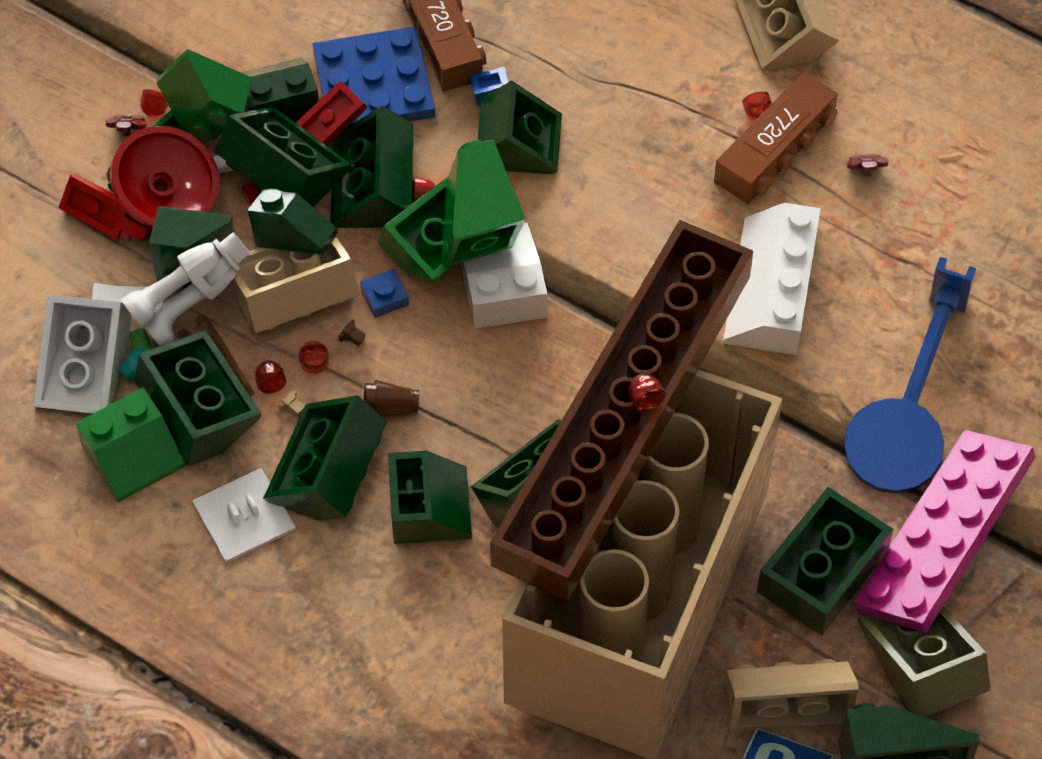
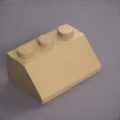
(787, 30)
(291, 284)
(789, 694)

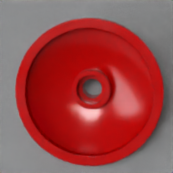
(164, 158)

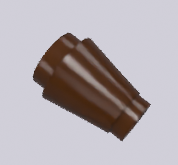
(390, 398)

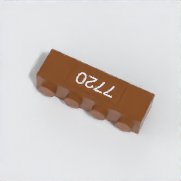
(447, 40)
(776, 138)

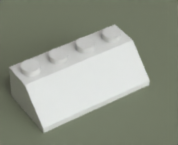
(774, 298)

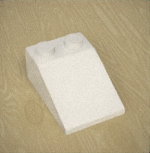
(506, 284)
(81, 353)

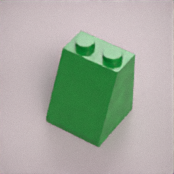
(479, 205)

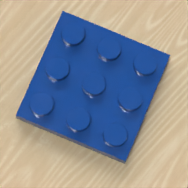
(380, 70)

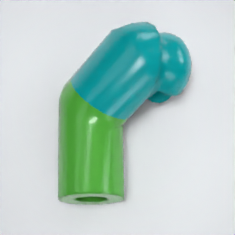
(140, 343)

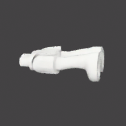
(206, 266)

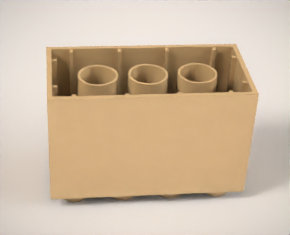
(646, 603)

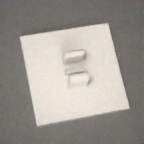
(240, 516)

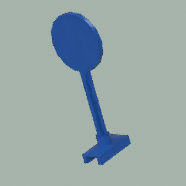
(895, 440)

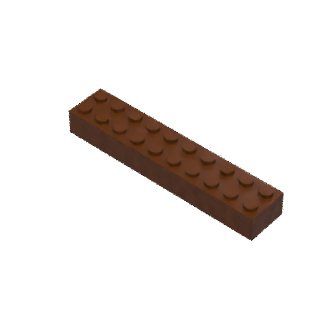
(603, 436)

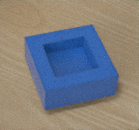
(488, 81)
(384, 293)

